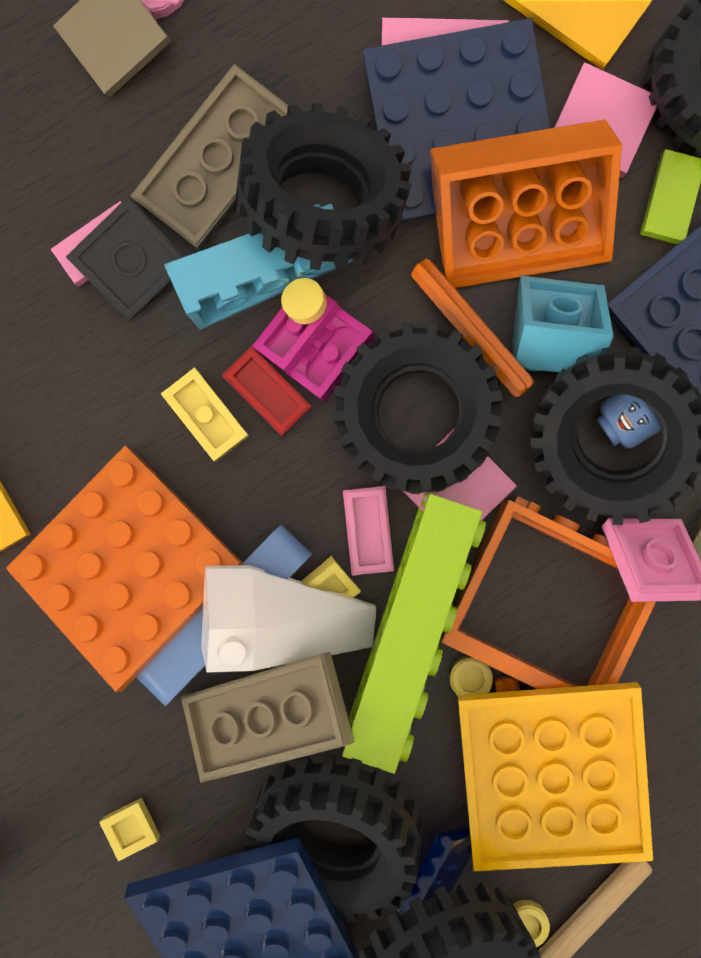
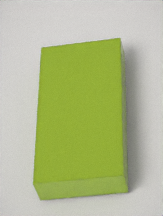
(672, 197)

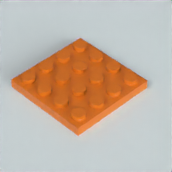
(121, 568)

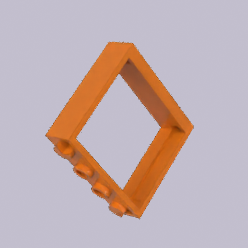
(564, 530)

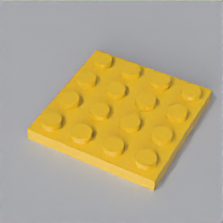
(556, 777)

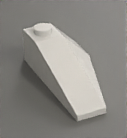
(274, 621)

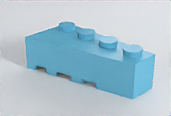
(235, 277)

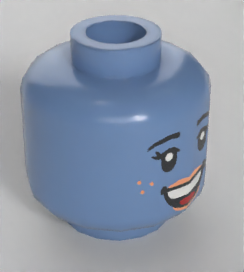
(628, 420)

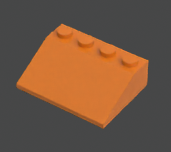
(526, 202)

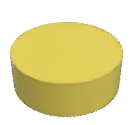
(304, 301)
(470, 676)
(534, 920)

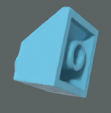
(559, 323)

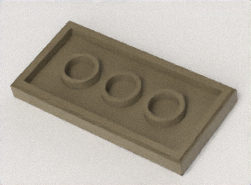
(198, 173)
(267, 718)

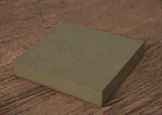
(112, 39)

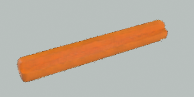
(472, 327)

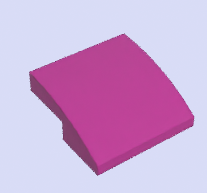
(314, 351)

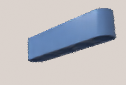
(183, 658)

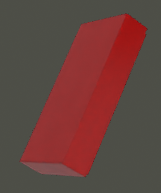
(266, 391)

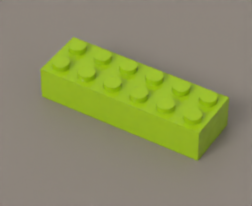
(411, 631)

